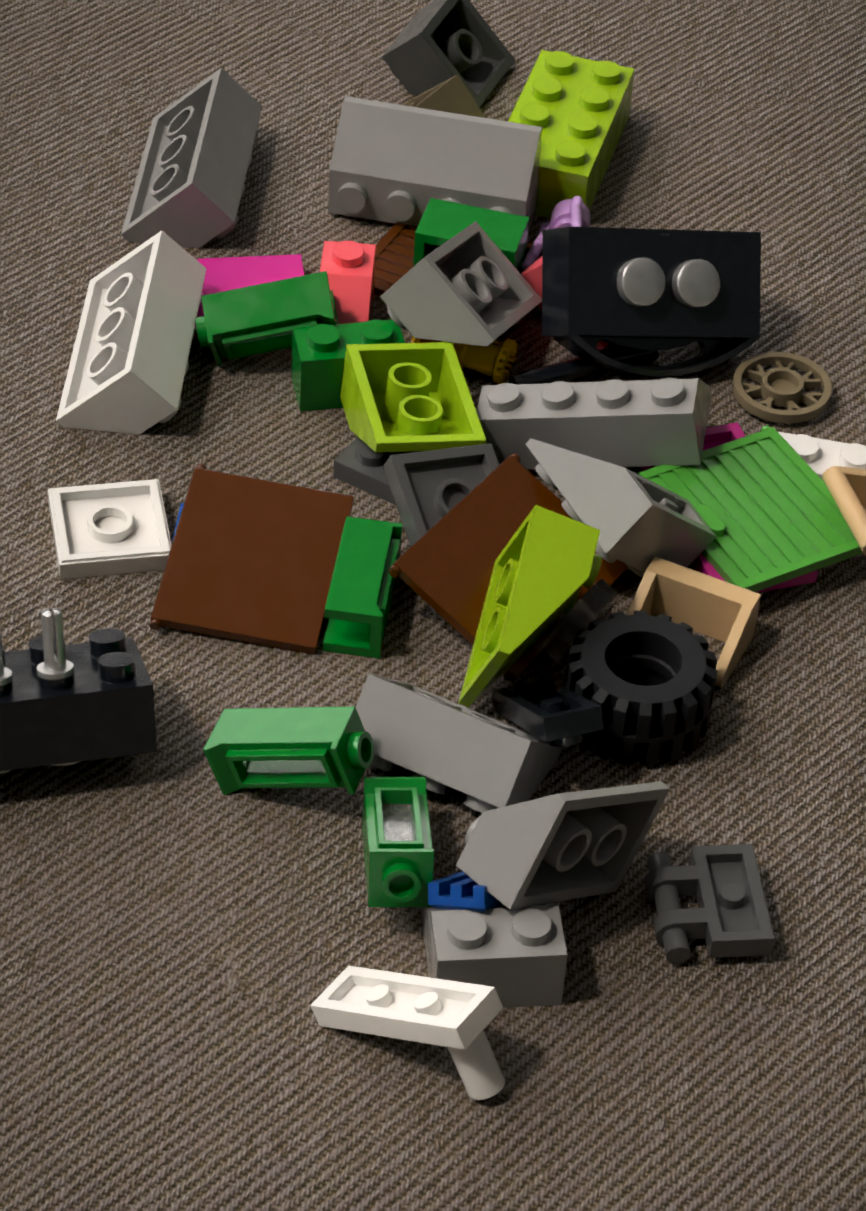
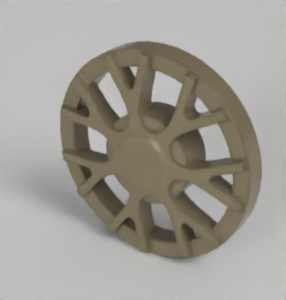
(782, 387)

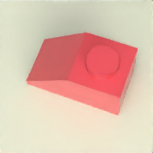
(351, 278)

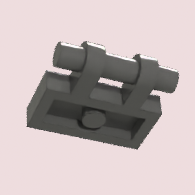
(729, 898)

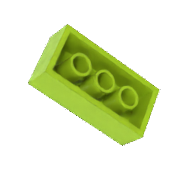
(581, 117)

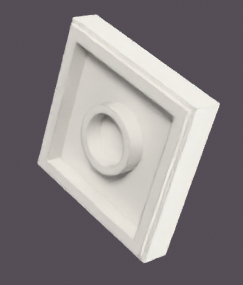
(109, 528)

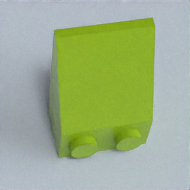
(408, 397)
(528, 590)

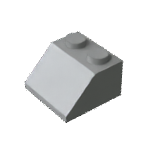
(503, 948)

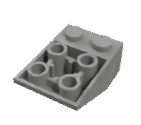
(630, 511)

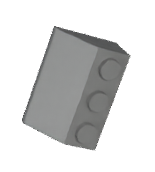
(461, 292)
(452, 745)
(560, 843)

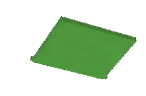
(764, 508)

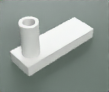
(422, 1012)

